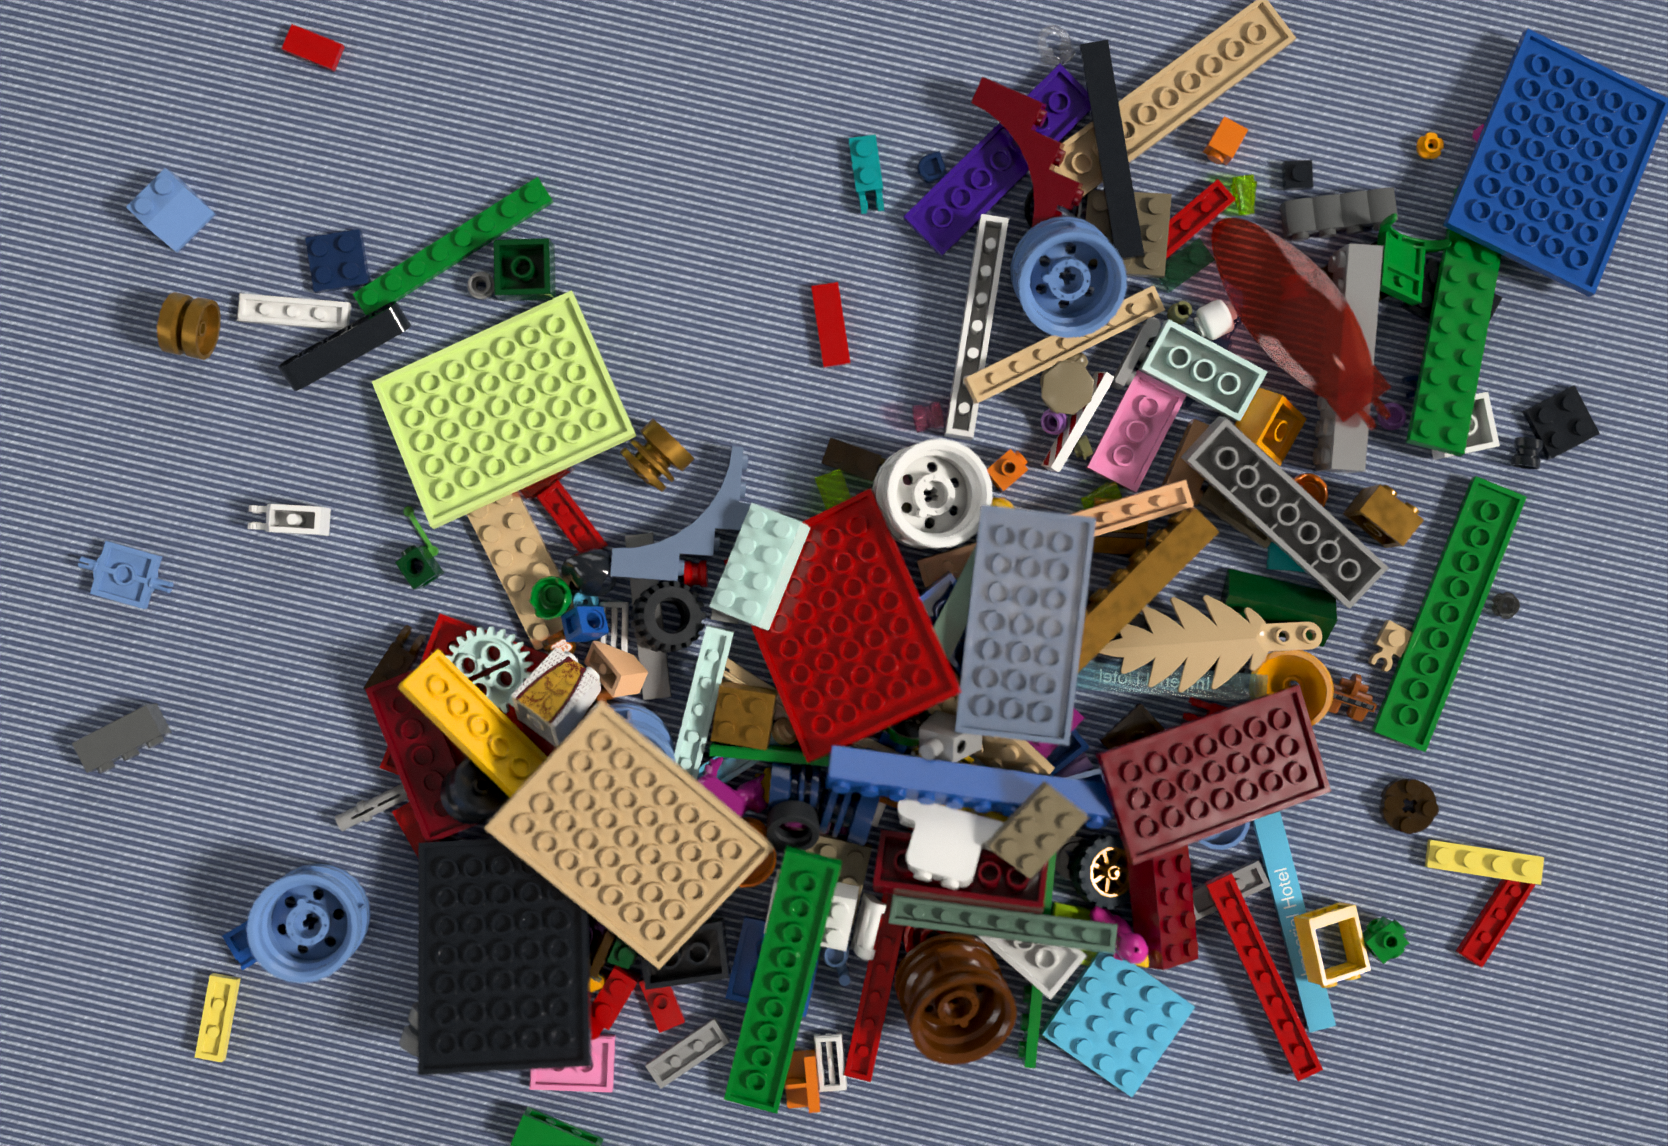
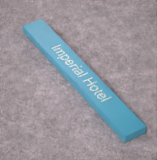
(1290, 903)

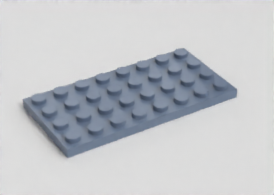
(1025, 624)

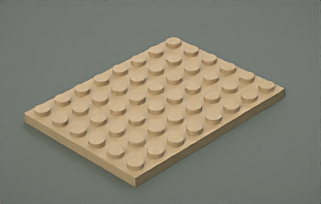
(629, 835)

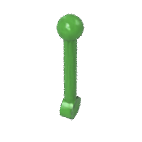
(409, 512)

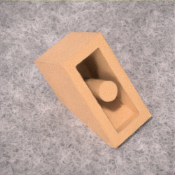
(617, 669)

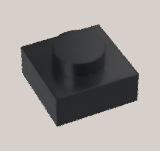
(1297, 175)

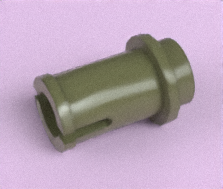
(1173, 314)

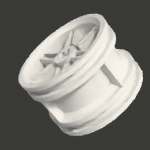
(951, 461)

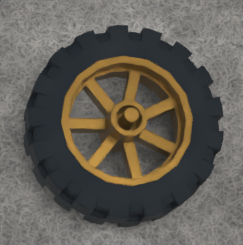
(1083, 871)

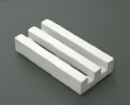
(614, 623)
(828, 1038)

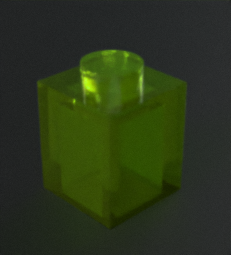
(832, 488)

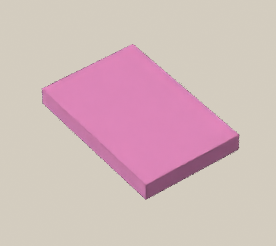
(588, 1079)

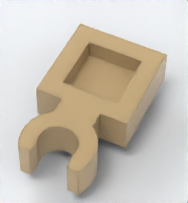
(1392, 641)

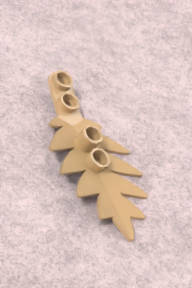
(1203, 642)

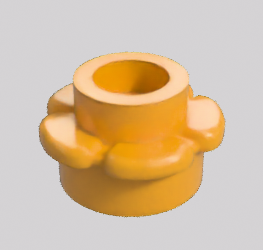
(1426, 152)

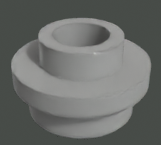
(473, 283)

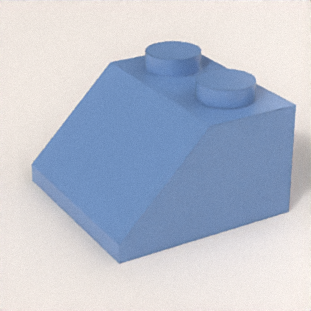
(170, 210)

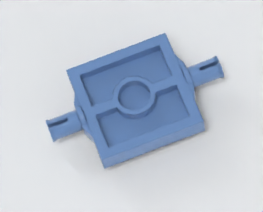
(125, 574)

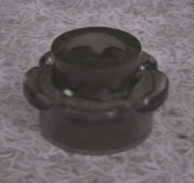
(1512, 605)

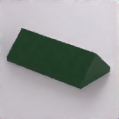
(1280, 601)

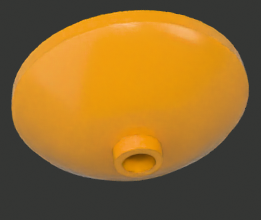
(1306, 670)

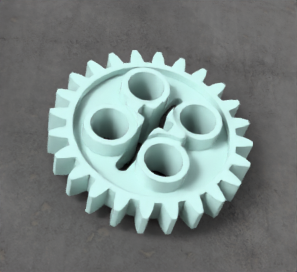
(478, 650)

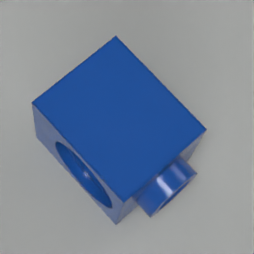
(584, 624)

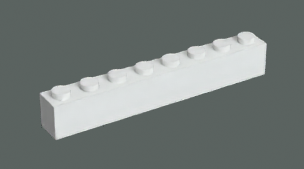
(976, 323)

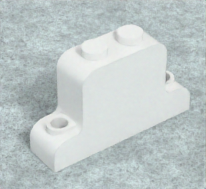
(945, 842)

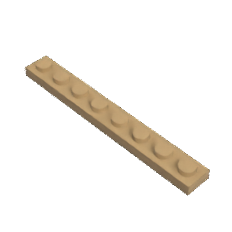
(1056, 349)

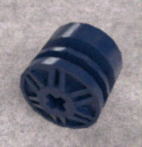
(795, 786)
(851, 812)

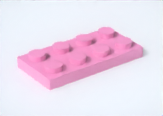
(1136, 431)

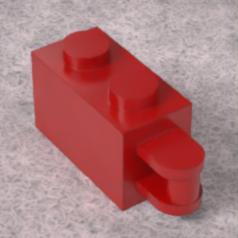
(612, 999)

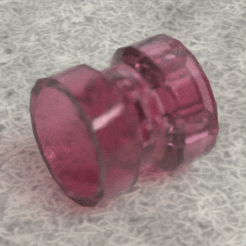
(927, 417)

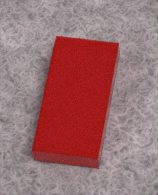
(313, 47)

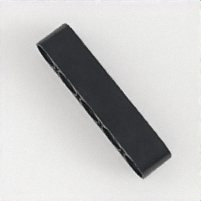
(344, 346)

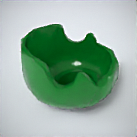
(550, 597)

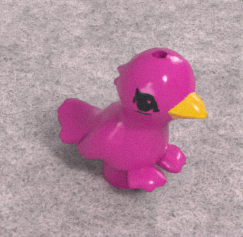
(1129, 945)

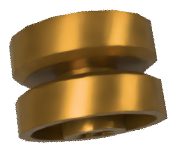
(188, 325)

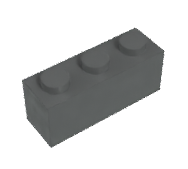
(122, 739)

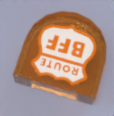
(558, 640)

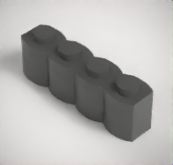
(1336, 213)

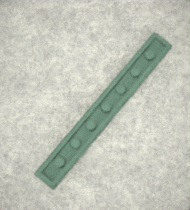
(1003, 924)

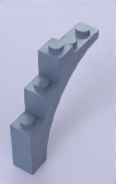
(662, 560)

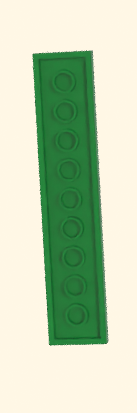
(1454, 346)
(1449, 613)
(782, 979)

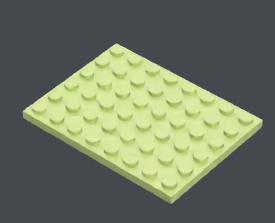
(503, 409)

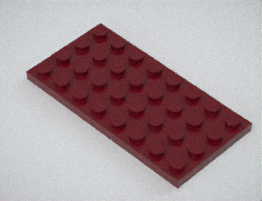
(1213, 773)

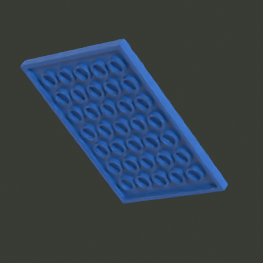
(1557, 163)

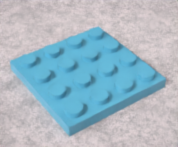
(1117, 1021)

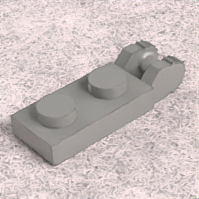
(1135, 352)

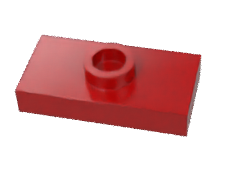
(663, 1007)

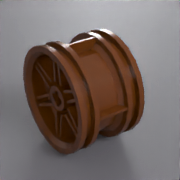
(954, 999)

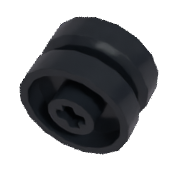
(471, 794)

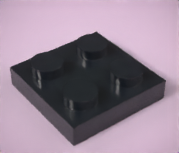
(1561, 422)

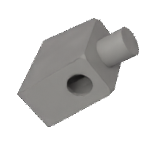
(941, 741)

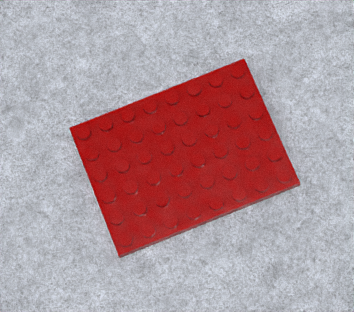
(852, 634)

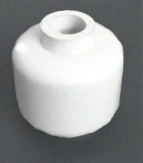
(1215, 319)

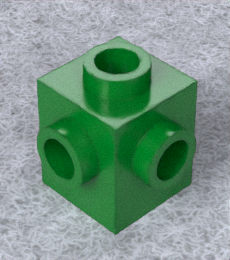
(1384, 939)

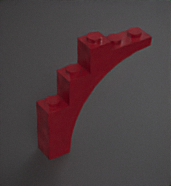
(1021, 117)

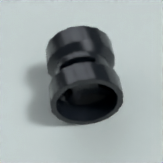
(1527, 452)

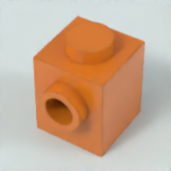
(1007, 469)

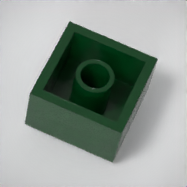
(524, 269)

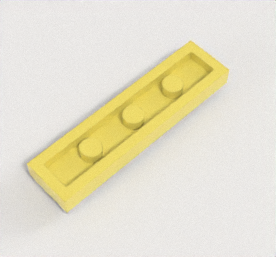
(1484, 862)

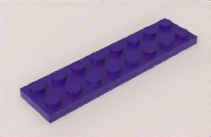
(993, 167)

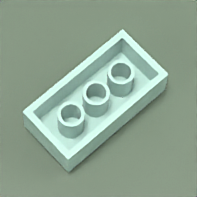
(1202, 370)
(760, 566)

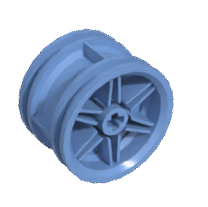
(1083, 313)
(279, 952)

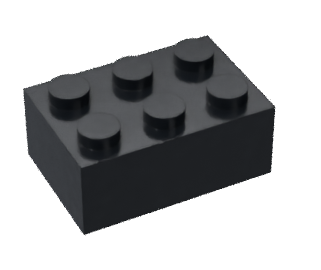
(697, 960)

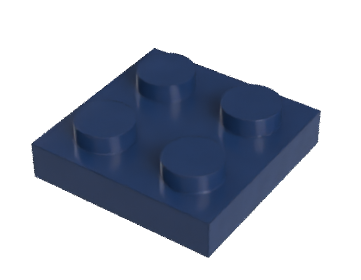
(337, 261)

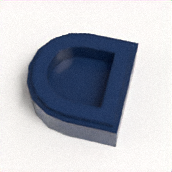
(931, 168)

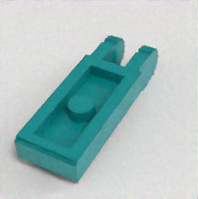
(866, 170)

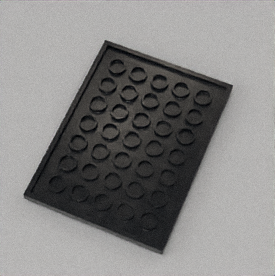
(498, 964)

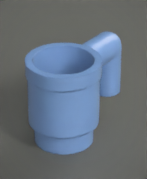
(838, 959)

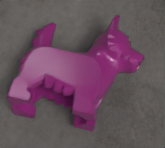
(746, 797)

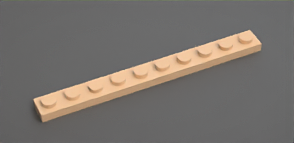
(1109, 517)

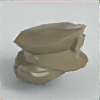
(1067, 385)

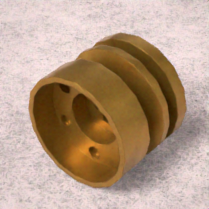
(656, 455)

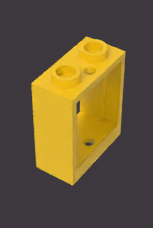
(1352, 939)

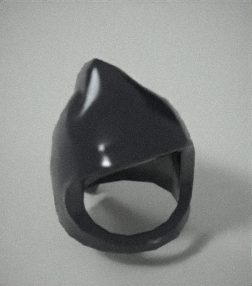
(588, 571)

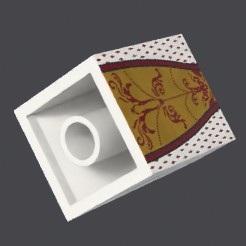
(556, 696)

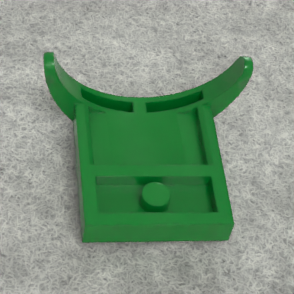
(1404, 262)

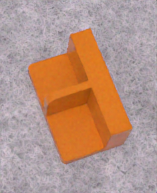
(802, 1081)

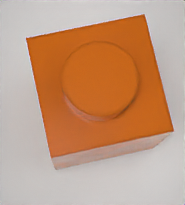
(1225, 141)

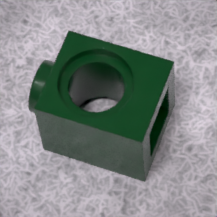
(430, 571)

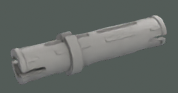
(348, 819)

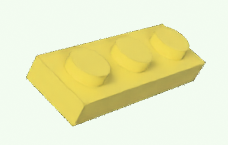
(217, 1017)

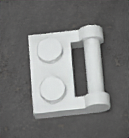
(867, 926)

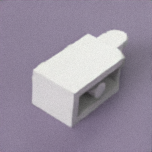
(292, 519)

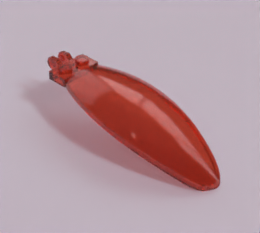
(1298, 317)

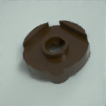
(1424, 806)

